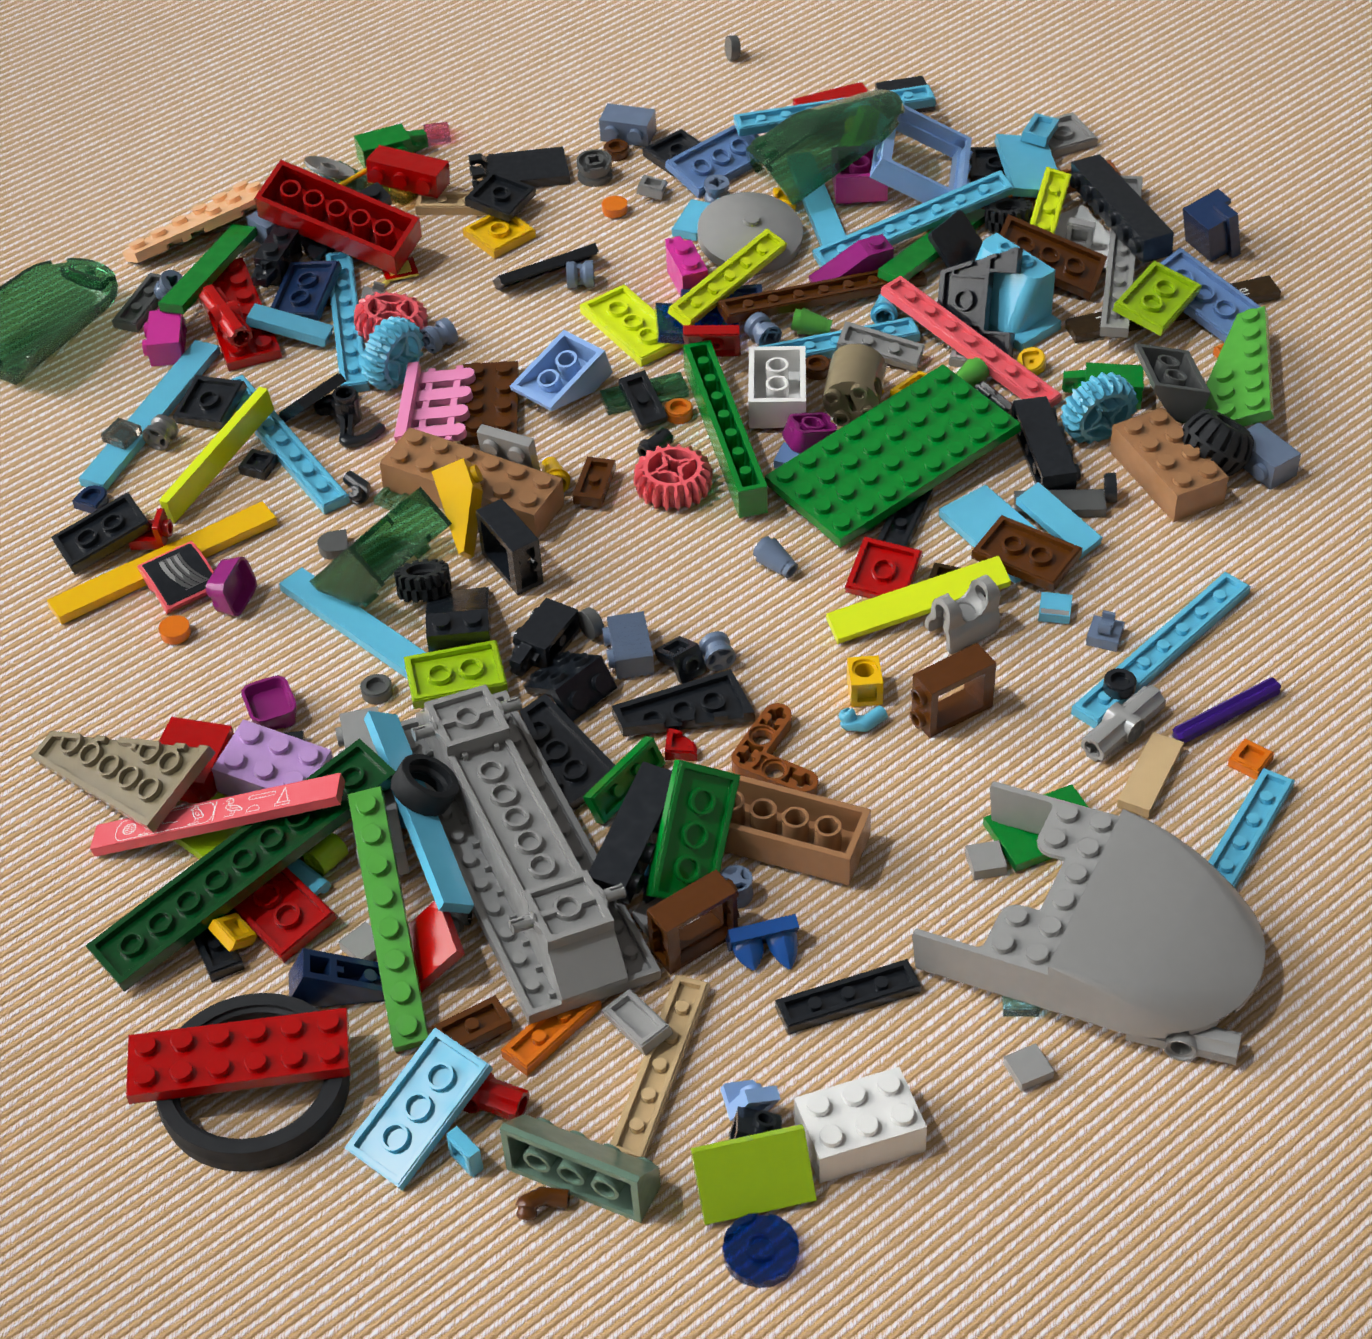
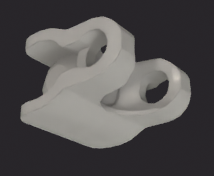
(969, 617)

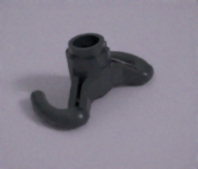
(345, 409)

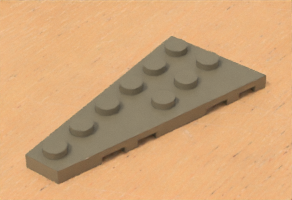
(127, 773)

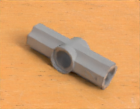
(1123, 723)
(1211, 1044)

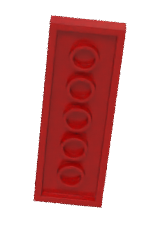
(263, 347)
(238, 1055)

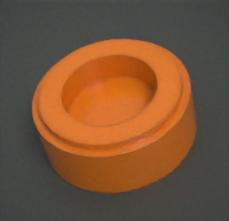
(614, 207)
(679, 411)
(175, 630)

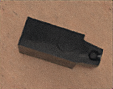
(275, 256)
(543, 636)

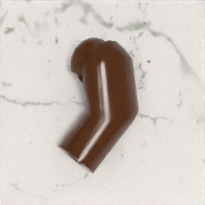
(540, 1197)

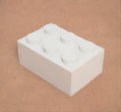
(776, 385)
(860, 1124)

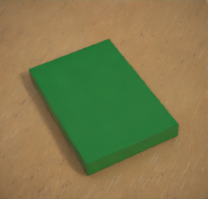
(1020, 845)

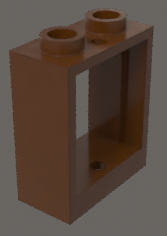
(967, 667)
(679, 947)

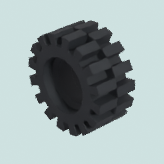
(998, 211)
(423, 580)

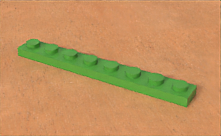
(388, 919)

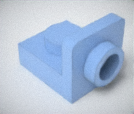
(748, 1095)

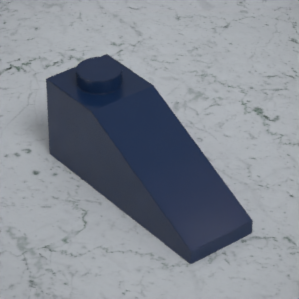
(334, 979)

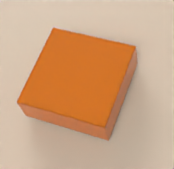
(1250, 758)

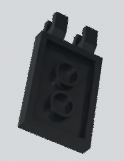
(532, 167)

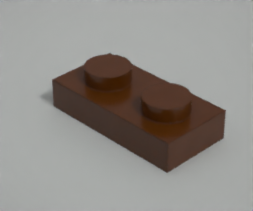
(594, 482)
(477, 1023)

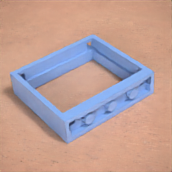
(933, 135)

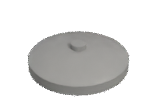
(741, 217)

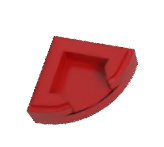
(679, 746)

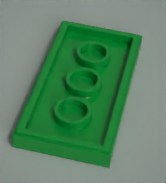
(692, 827)

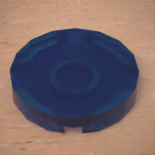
(760, 1250)

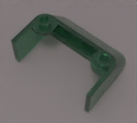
(381, 550)

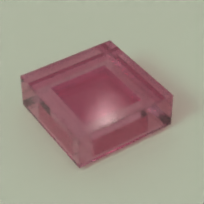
(437, 133)

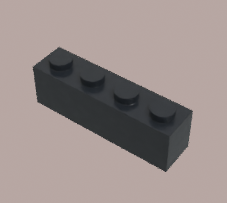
(1045, 444)
(633, 833)

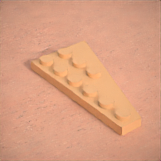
(204, 217)

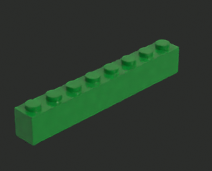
(725, 429)

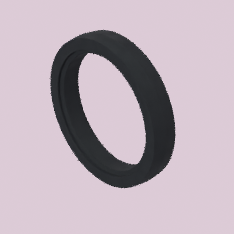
(266, 1150)

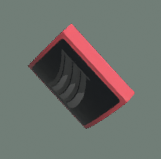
(177, 576)

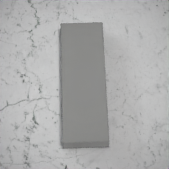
(894, 349)

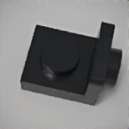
(683, 657)

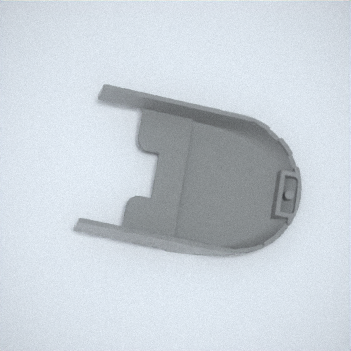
(1128, 935)

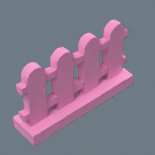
(418, 404)

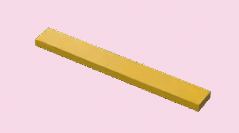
(128, 579)

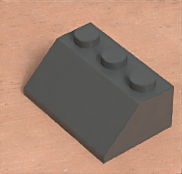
(1174, 380)

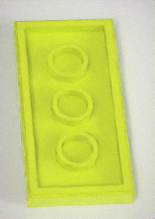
(628, 324)

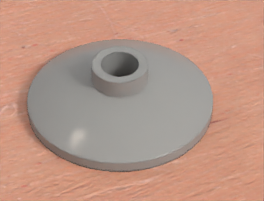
(328, 168)

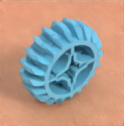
(389, 351)
(1097, 407)

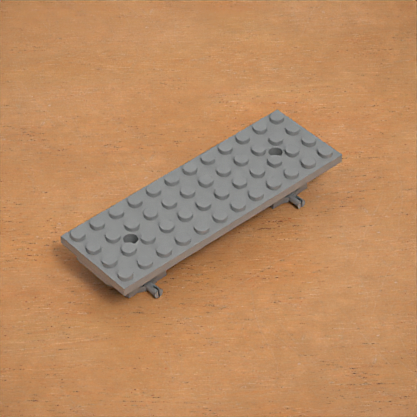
(528, 860)

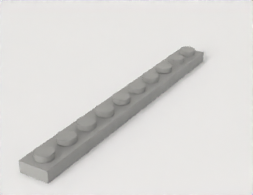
(1118, 277)

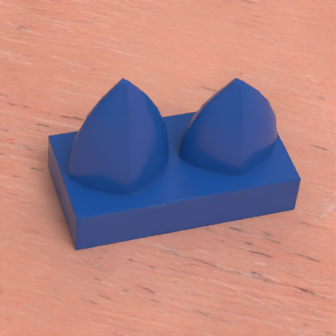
(778, 934)

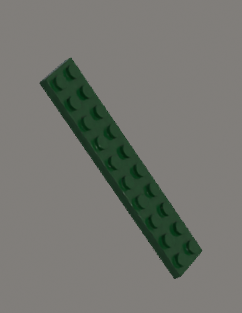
(229, 875)

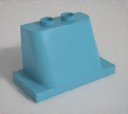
(1022, 300)

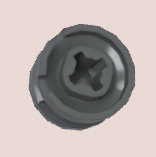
(594, 167)

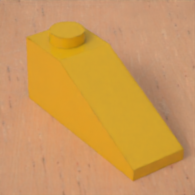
(461, 497)

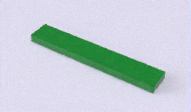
(920, 254)
(207, 269)

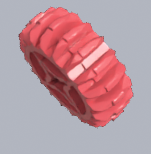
(375, 308)
(673, 477)

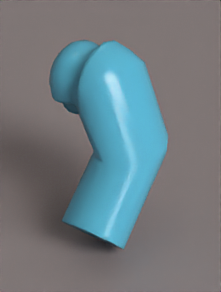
(862, 723)

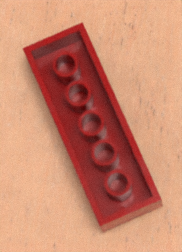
(338, 217)

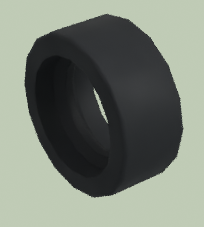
(416, 796)

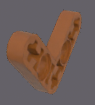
(762, 754)

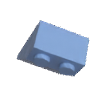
(563, 372)

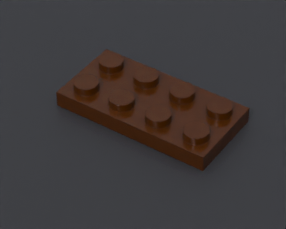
(1075, 265)
(492, 399)

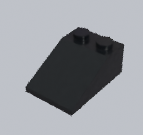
(458, 619)

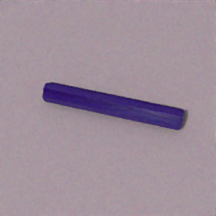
(1226, 710)

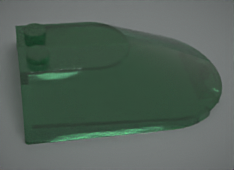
(824, 140)
(48, 310)

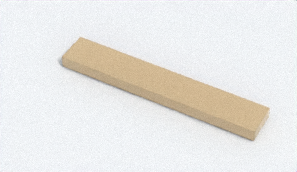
(660, 1068)

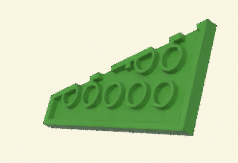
(1242, 374)

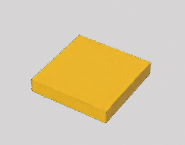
(497, 235)

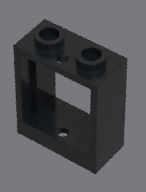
(509, 545)

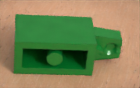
(392, 136)
(1132, 373)

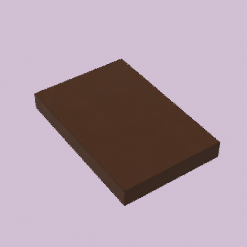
(1028, 552)

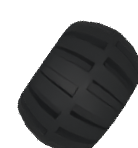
(1220, 439)

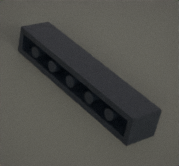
(1121, 208)

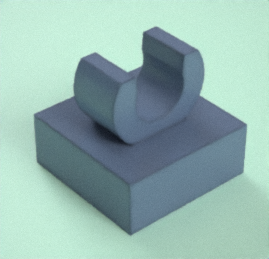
(1105, 631)

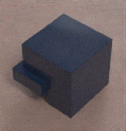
(1212, 226)

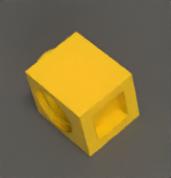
(864, 681)

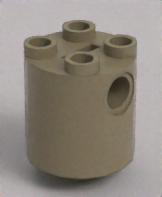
(853, 382)

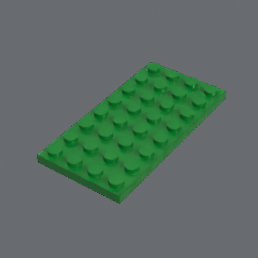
(892, 455)

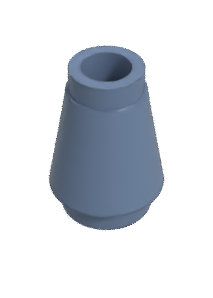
(775, 557)

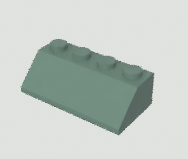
(576, 1163)

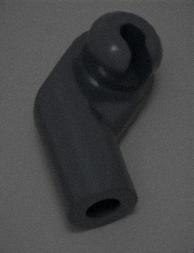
(359, 486)

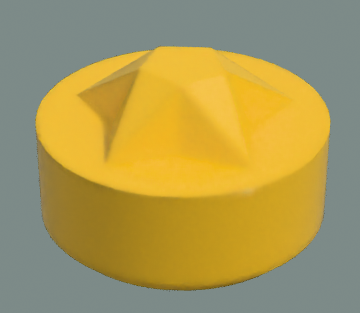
(1033, 360)

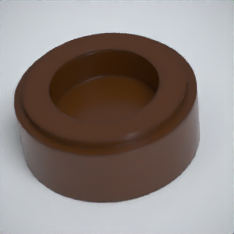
(617, 149)
(817, 367)

